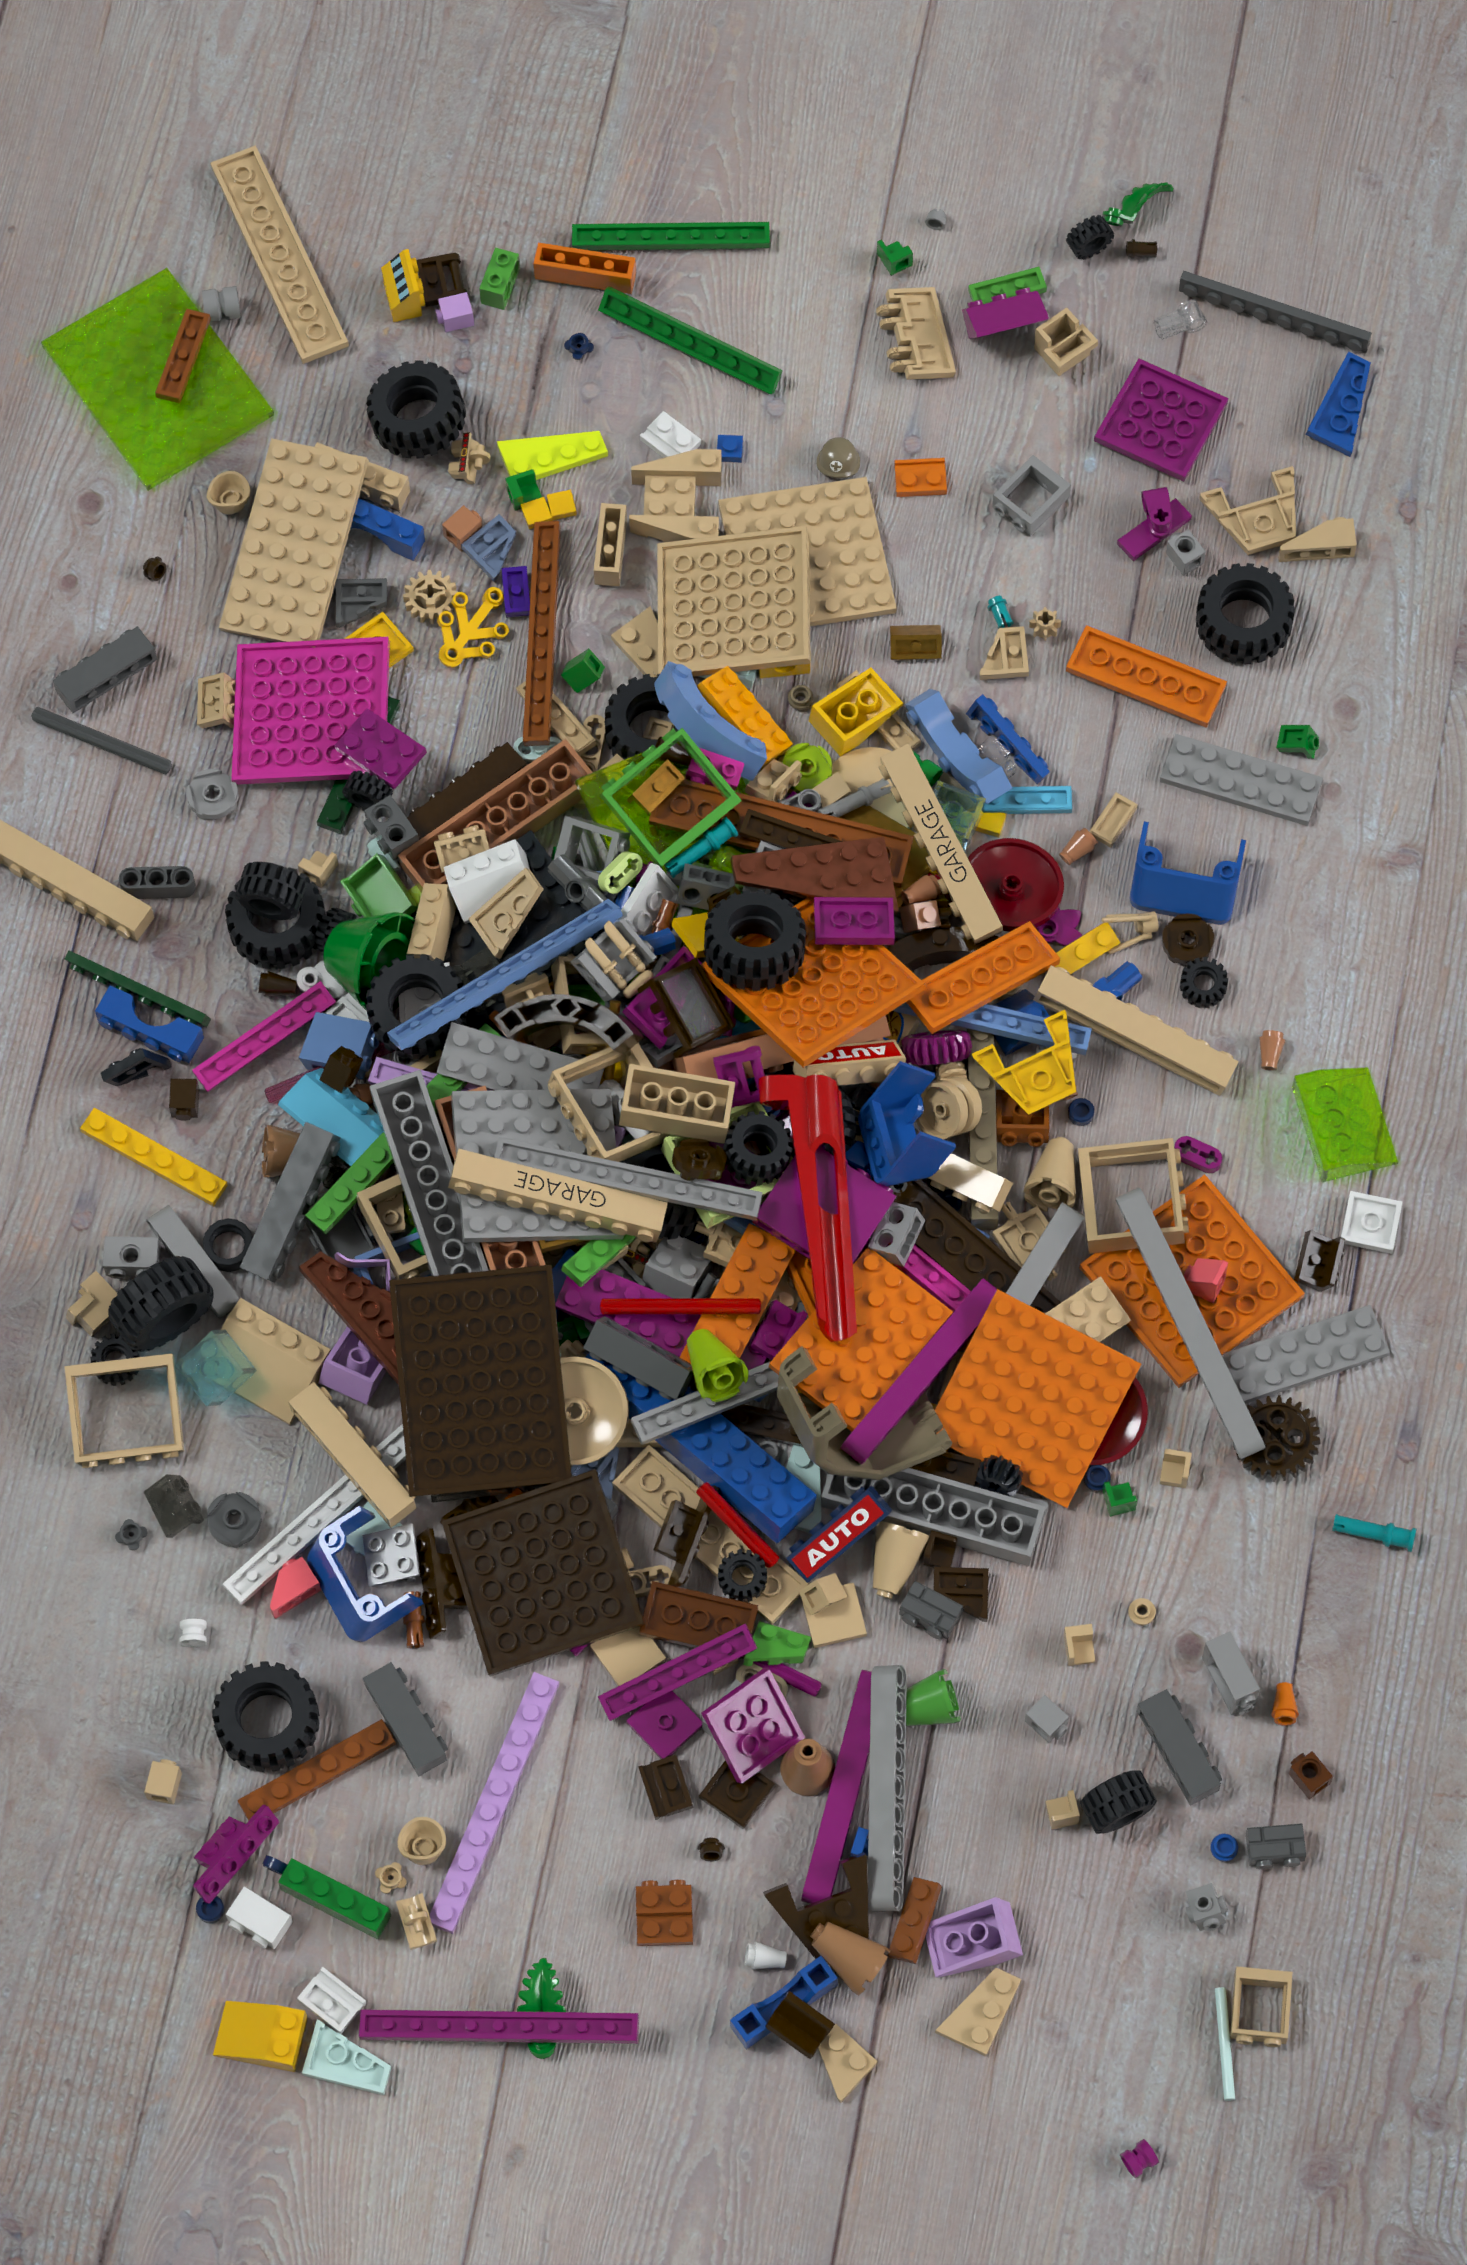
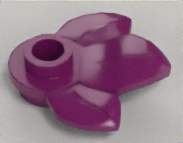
(1063, 927)

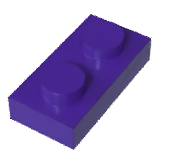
(516, 591)

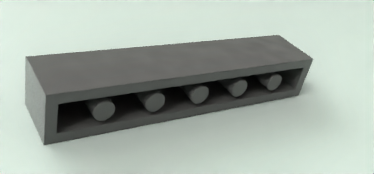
(290, 1202)

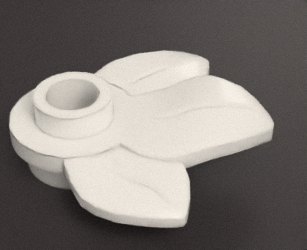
(319, 974)

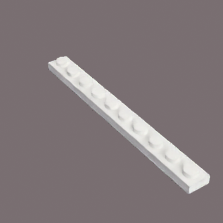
(307, 1527)

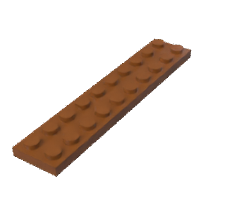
(694, 801)

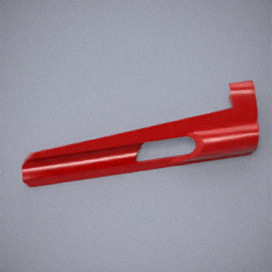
(818, 1119)

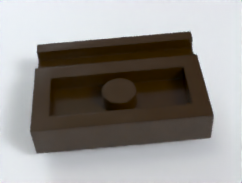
(665, 1787)

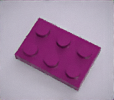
(380, 748)
(854, 921)

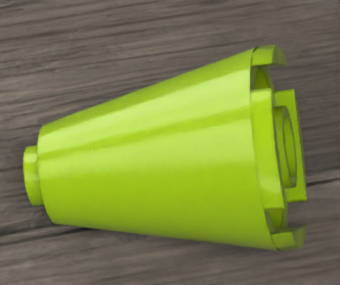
(715, 1366)

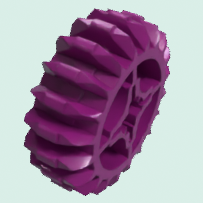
(936, 1048)

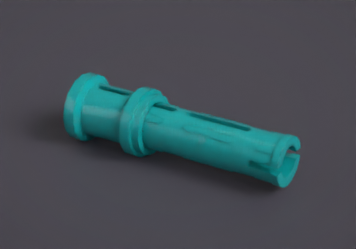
(711, 841)
(1387, 1534)

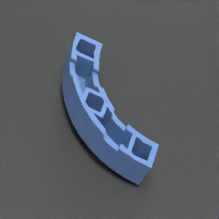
(702, 723)
(955, 749)

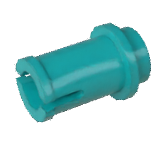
(1000, 611)

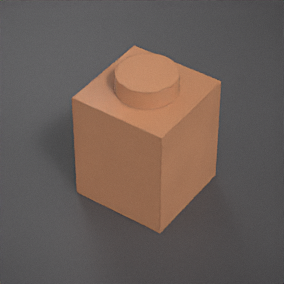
(461, 526)
(920, 916)

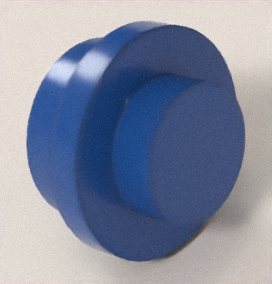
(1224, 1847)

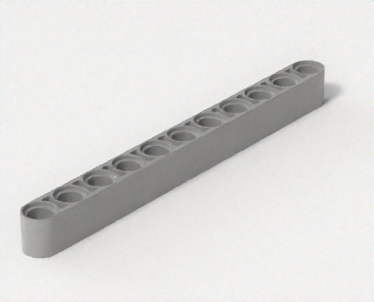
(1190, 1323)

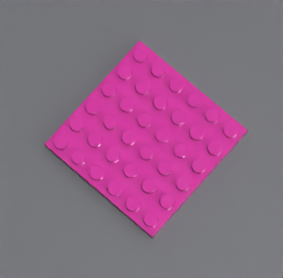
(300, 702)

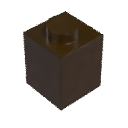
(341, 1069)
(184, 1099)

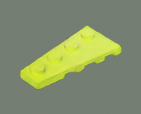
(551, 453)

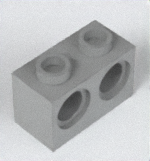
(900, 1235)

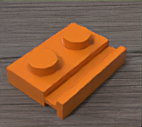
(920, 477)

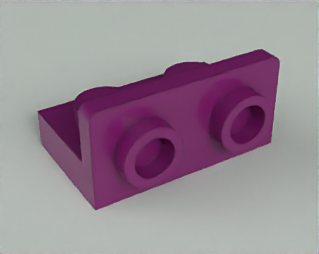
(776, 1329)

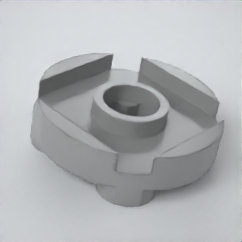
(212, 808)

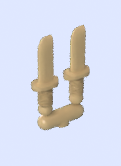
(608, 966)

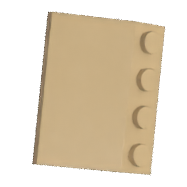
(281, 1355)

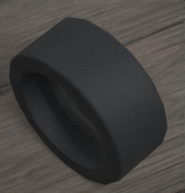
(217, 1229)

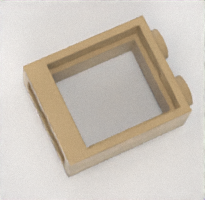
(1262, 1978)

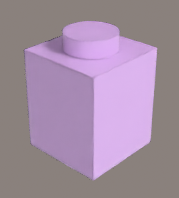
(455, 312)

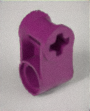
(1158, 511)

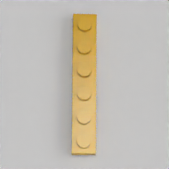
(153, 1156)

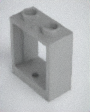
(1047, 479)
(571, 836)
(1231, 1674)

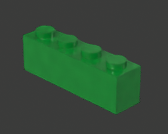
(334, 1898)

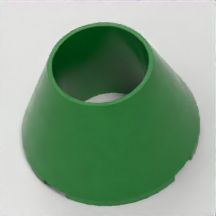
(362, 947)

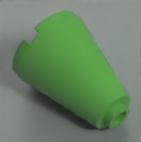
(931, 1701)

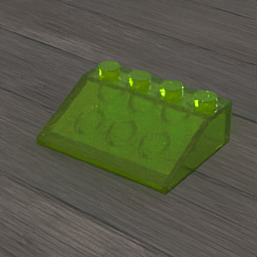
(1343, 1122)

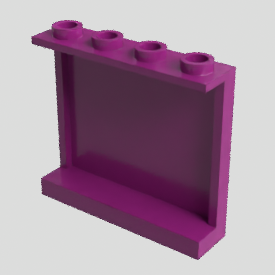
(783, 1209)

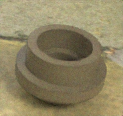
(800, 690)

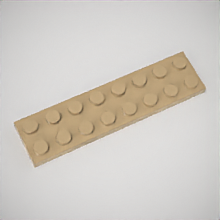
(654, 1483)

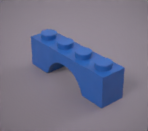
(395, 531)
(177, 1039)
(808, 1985)

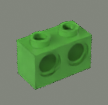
(499, 278)

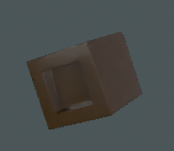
(940, 1550)

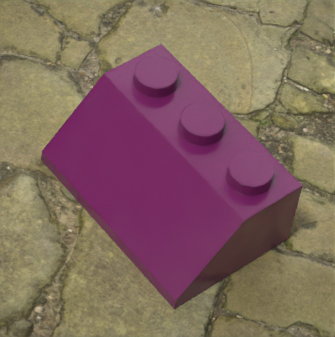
(1004, 313)

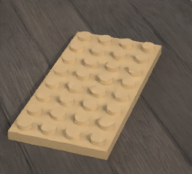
(293, 543)

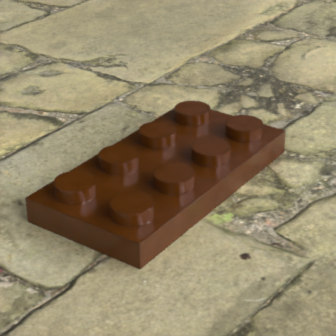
(692, 1616)

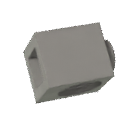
(1185, 561)
(1047, 1719)

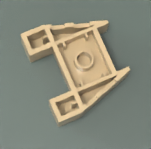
(672, 494)

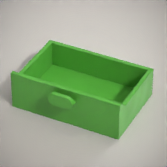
(378, 889)

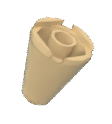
(1053, 1177)
(895, 1557)

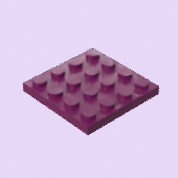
(1161, 419)

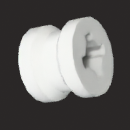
(193, 1633)

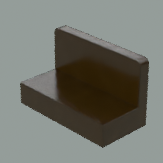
(799, 2025)

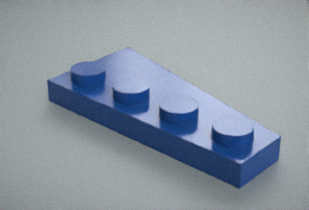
(1339, 412)
(1002, 728)

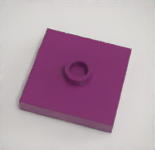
(665, 1724)

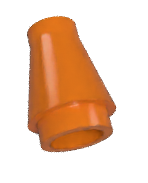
(1284, 1706)

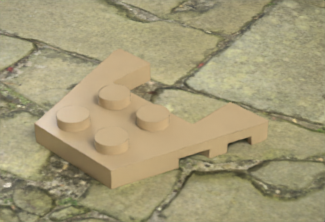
(1260, 523)

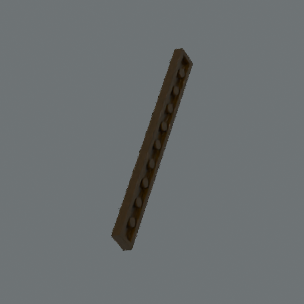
(777, 1427)

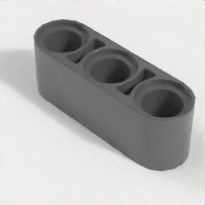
(167, 889)

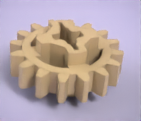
(418, 594)

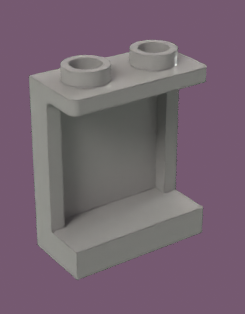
(592, 970)

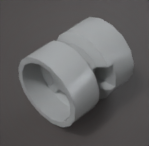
(221, 303)

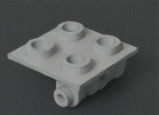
(391, 1555)

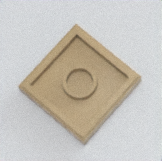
(837, 1621)
(627, 1655)

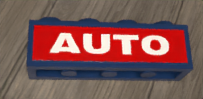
(839, 1533)

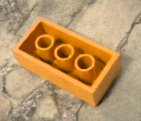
(744, 712)

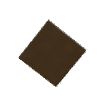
(735, 1799)

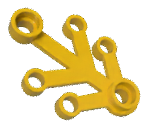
(469, 630)

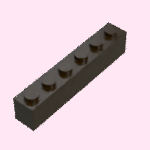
(465, 789)

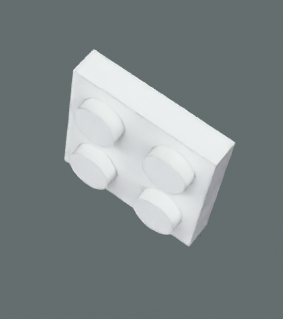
(1371, 1222)

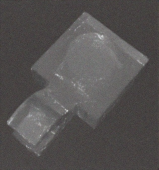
(998, 754)

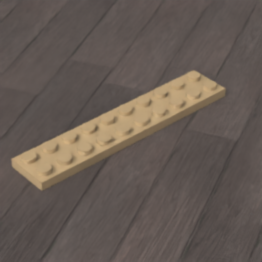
(279, 254)

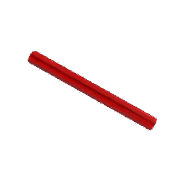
(680, 1306)

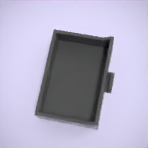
(345, 1237)

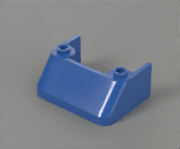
(1182, 892)
(889, 1131)
(358, 1616)

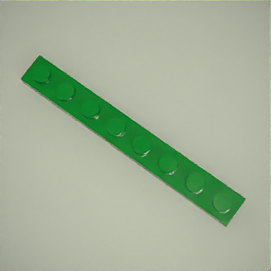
(671, 236)
(690, 340)

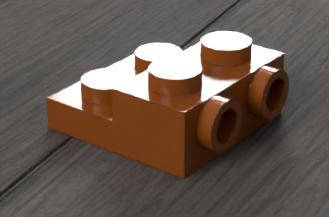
(1016, 1126)
(664, 1913)

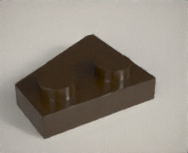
(965, 1587)

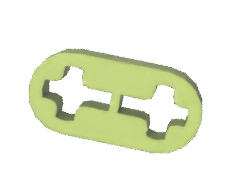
(621, 874)

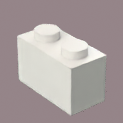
(258, 1919)

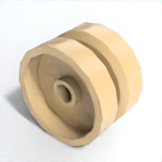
(950, 1108)

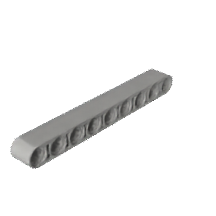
(887, 1788)

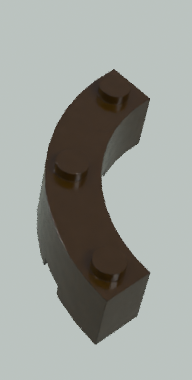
(934, 947)
(559, 1009)

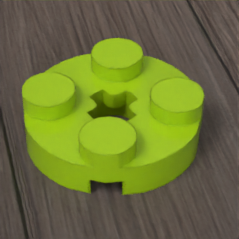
(810, 756)

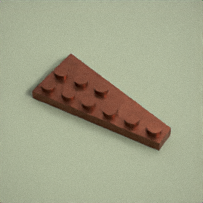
(821, 870)
(359, 1305)

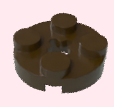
(1176, 930)
(709, 1164)

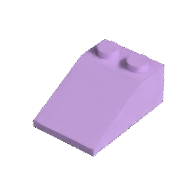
(352, 1369)
(973, 1938)

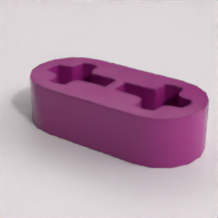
(1198, 1153)

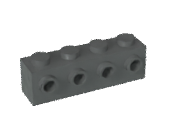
(104, 669)
(639, 1358)
(405, 1719)
(1179, 1747)

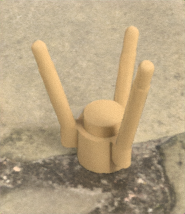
(1143, 922)

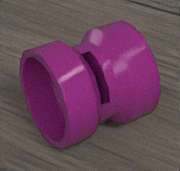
(1139, 2158)

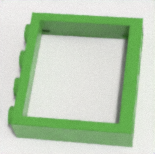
(650, 756)

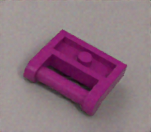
(731, 1068)

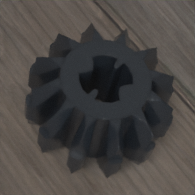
(999, 1475)

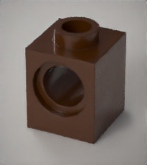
(1314, 1785)

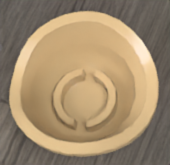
(229, 492)
(422, 1840)

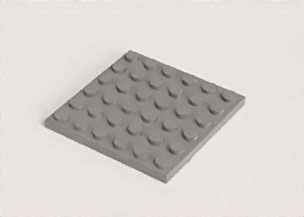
(532, 1119)

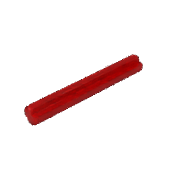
(737, 1524)

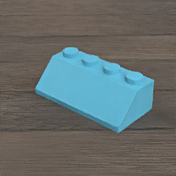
(334, 1112)

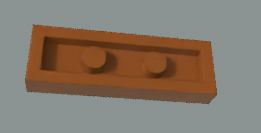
(914, 1920)

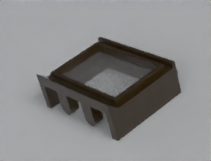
(689, 1005)

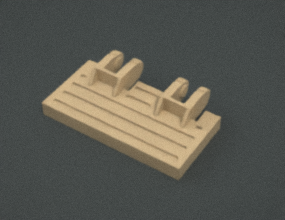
(919, 332)

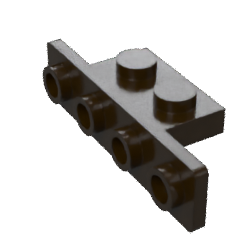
(681, 1536)
(439, 1582)

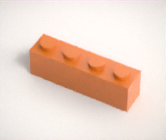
(584, 268)

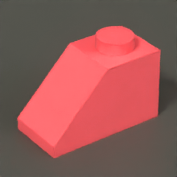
(1206, 1278)
(293, 1586)

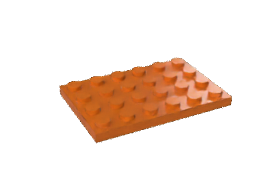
(892, 1328)

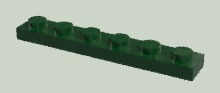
(337, 808)
(146, 995)

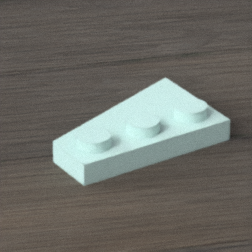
(809, 1474)
(342, 2062)

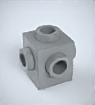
(1206, 1908)

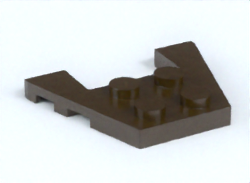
(844, 1909)

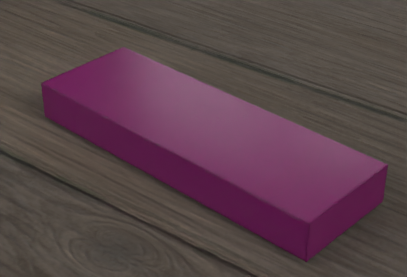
(1141, 540)

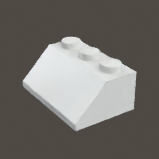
(483, 875)

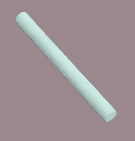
(1224, 2043)

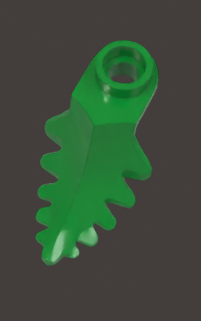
(1133, 203)
(541, 1999)

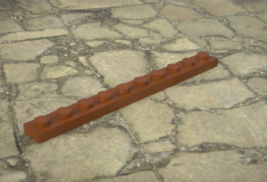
(541, 633)

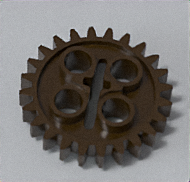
(1295, 1424)

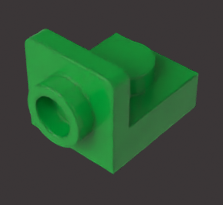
(1298, 739)

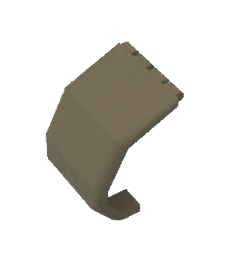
(825, 1430)

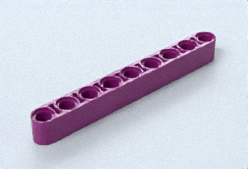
(919, 1374)
(841, 1797)

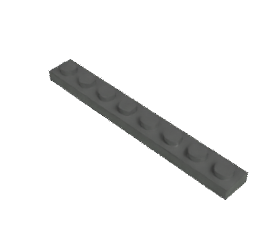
(1274, 311)

